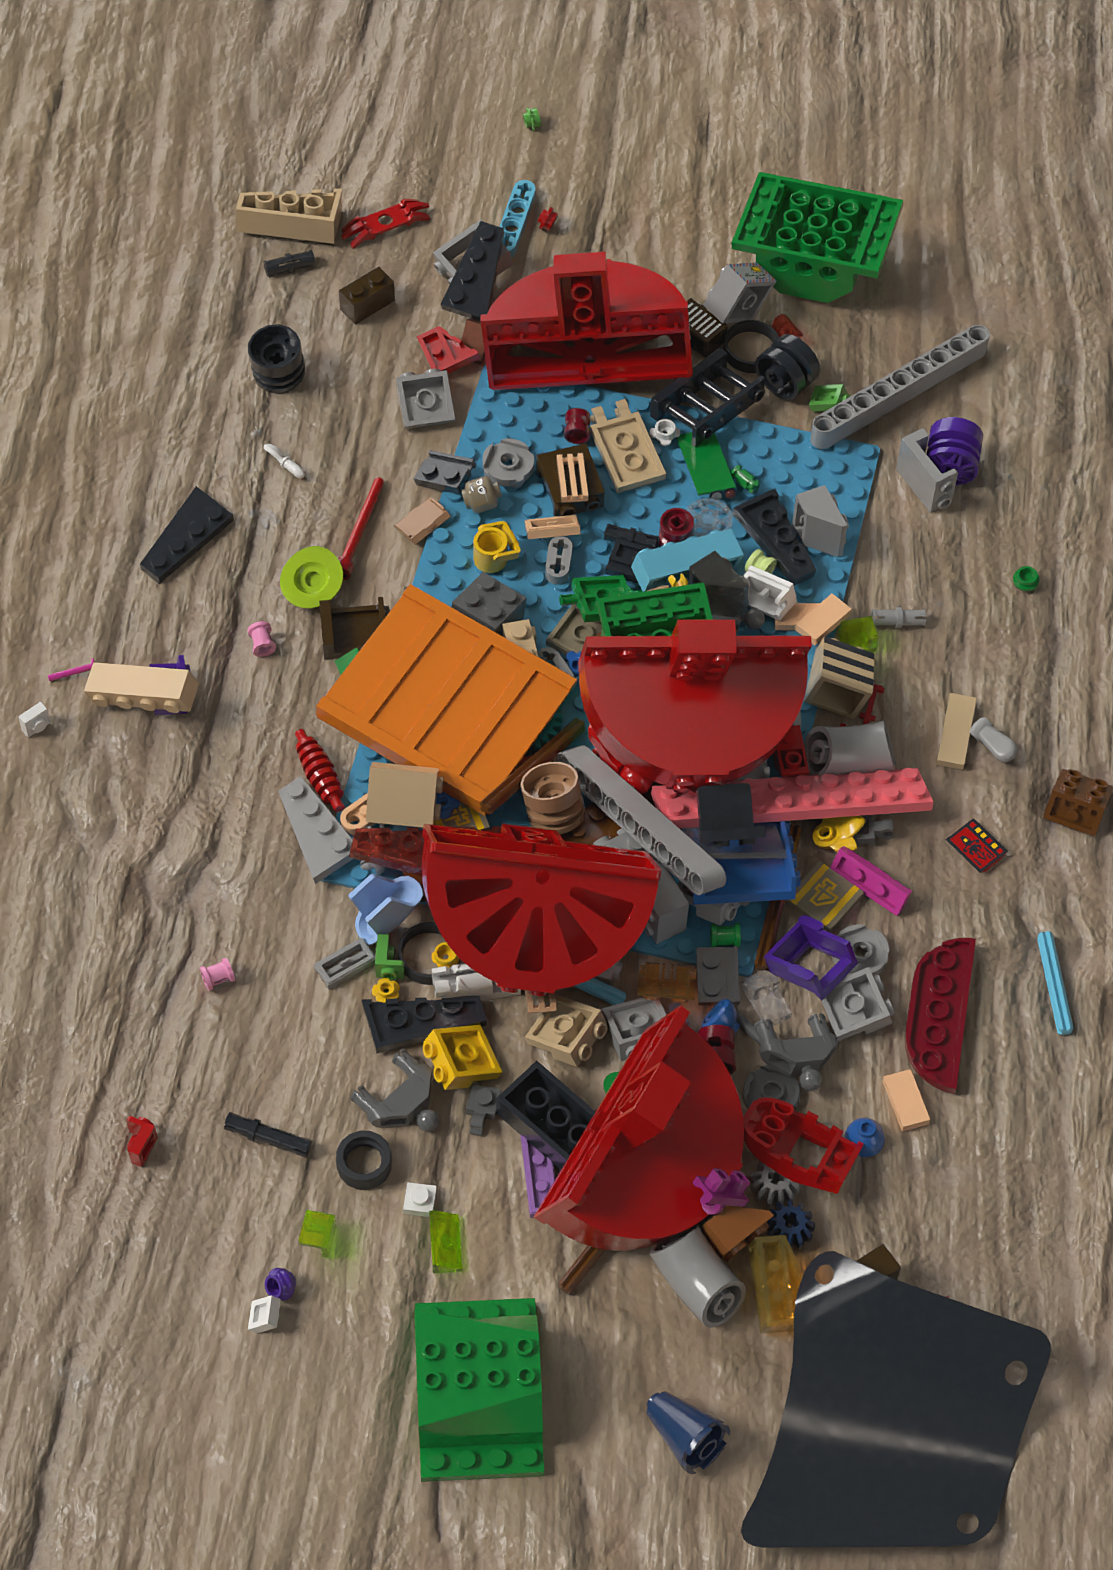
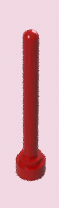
(346, 558)

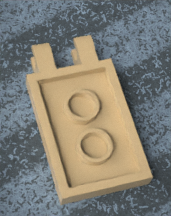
(626, 448)

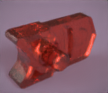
(784, 325)

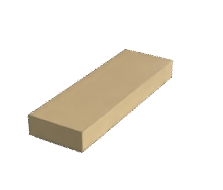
(956, 731)

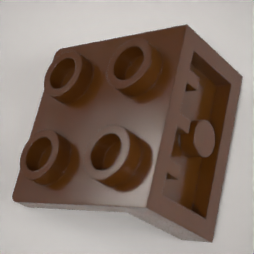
(1078, 801)

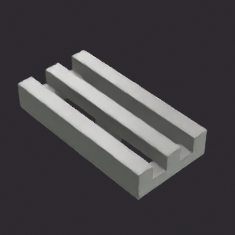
(346, 963)

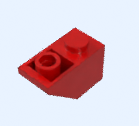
(790, 755)

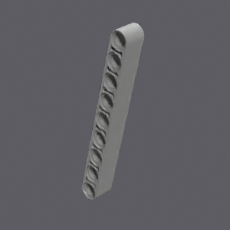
(899, 386)
(644, 822)

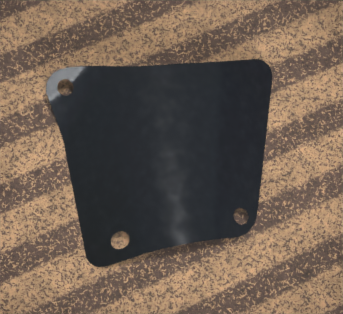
(893, 1416)

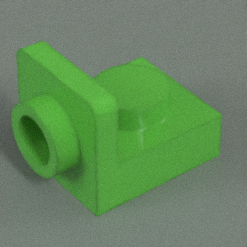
(827, 396)
(384, 961)

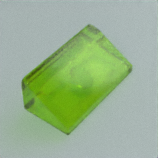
(445, 1242)

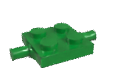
(589, 589)

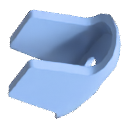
(383, 904)

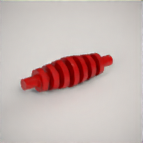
(319, 770)

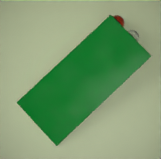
(707, 467)

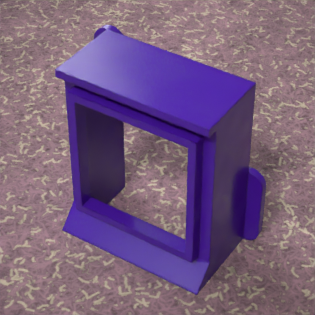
(803, 935)

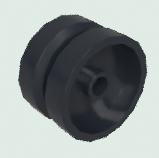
(787, 366)

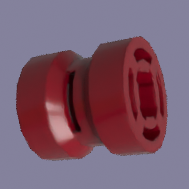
(577, 425)

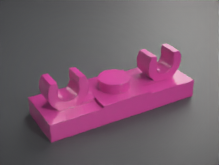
(871, 880)

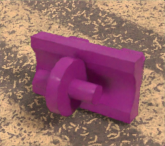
(722, 1190)

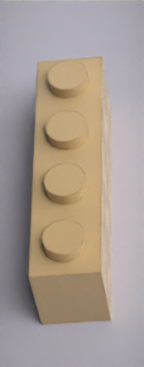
(141, 687)

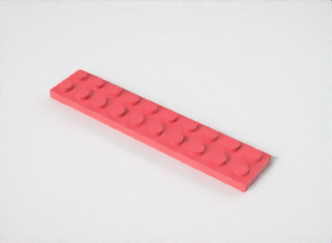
(812, 797)

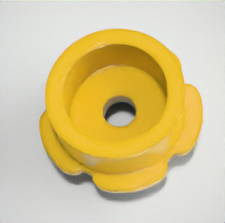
(441, 950)
(385, 983)

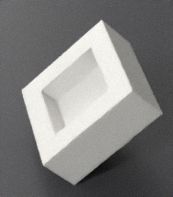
(34, 720)
(419, 1199)
(264, 1314)

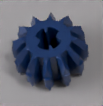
(795, 1216)

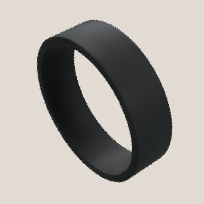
(746, 326)
(426, 927)

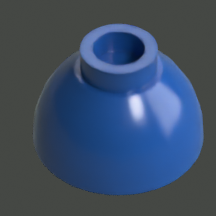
(722, 1014)
(868, 1132)

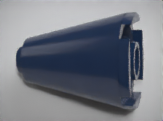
(687, 1430)

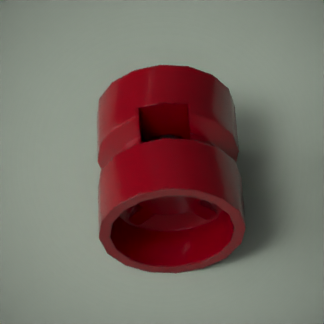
(675, 526)
(722, 1040)

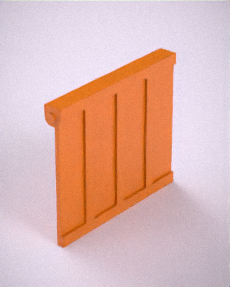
(445, 696)

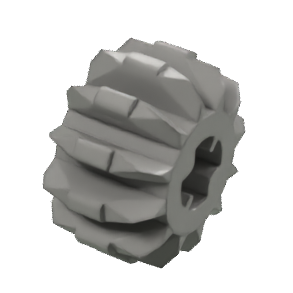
(764, 1188)

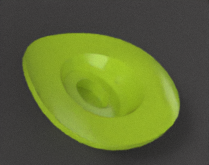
(311, 577)

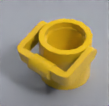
(491, 546)

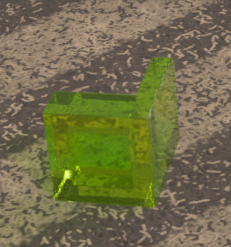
(859, 633)
(318, 1231)

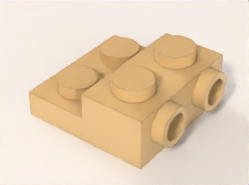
(568, 1031)

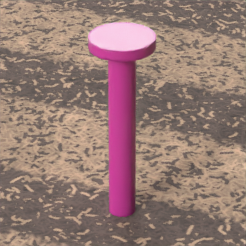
(70, 672)

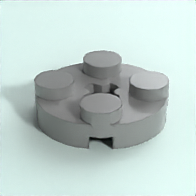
(508, 475)
(869, 940)

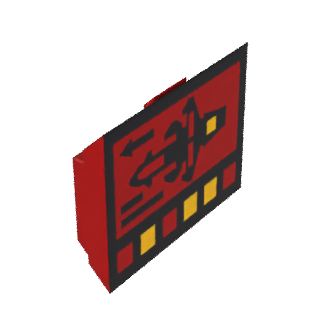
(977, 846)

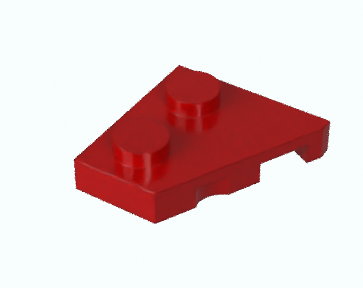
(445, 351)

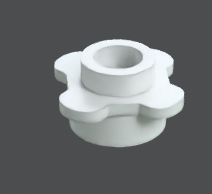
(665, 426)

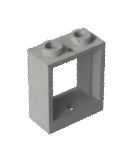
(459, 245)

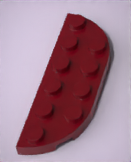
(939, 1012)

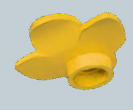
(841, 832)

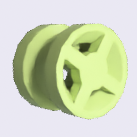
(761, 562)

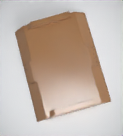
(422, 520)

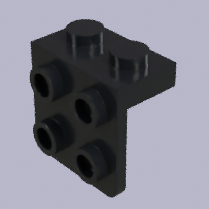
(727, 815)

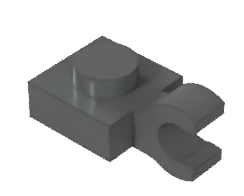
(881, 829)
(481, 1107)

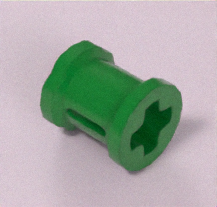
(725, 935)

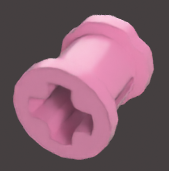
(261, 639)
(217, 974)

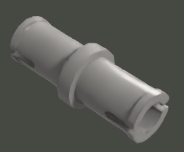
(899, 617)

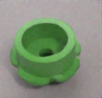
(532, 118)

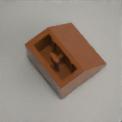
(732, 1227)

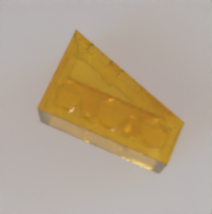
(775, 1282)

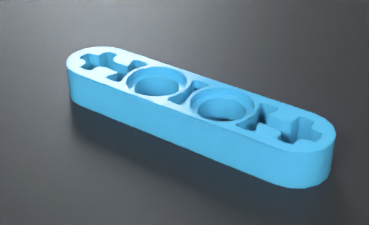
(515, 219)

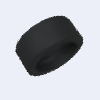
(367, 1139)

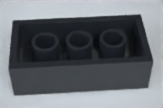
(545, 1113)

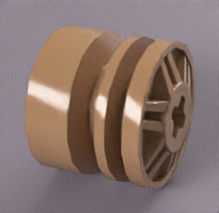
(553, 797)

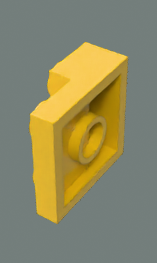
(461, 1056)

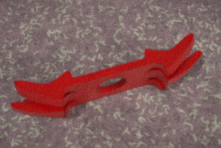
(370, 226)

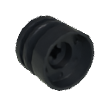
(276, 358)

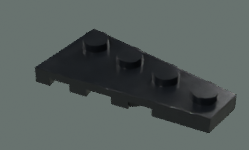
(474, 280)
(771, 529)
(188, 531)
(411, 1022)

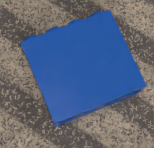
(757, 878)

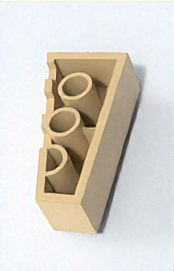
(291, 214)

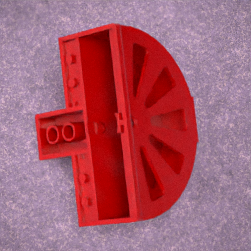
(580, 300)
(694, 701)
(534, 905)
(653, 1133)

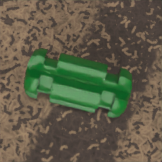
(745, 479)

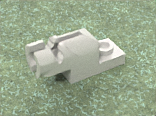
(464, 981)

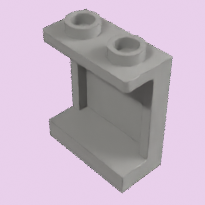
(922, 475)

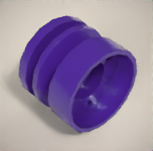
(957, 446)

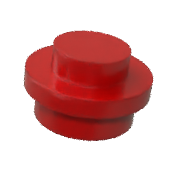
(547, 219)

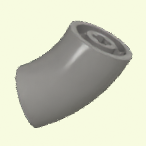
(849, 749)
(699, 1276)

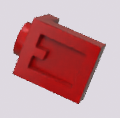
(142, 1140)

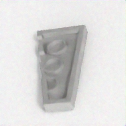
(317, 831)

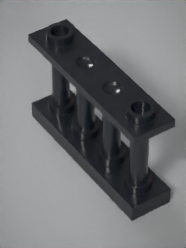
(684, 390)

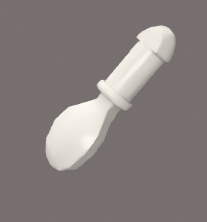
(286, 462)

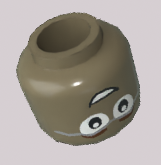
(481, 494)

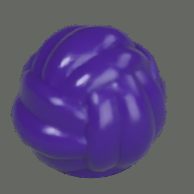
(280, 1283)

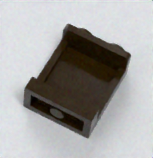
(547, 469)
(349, 626)

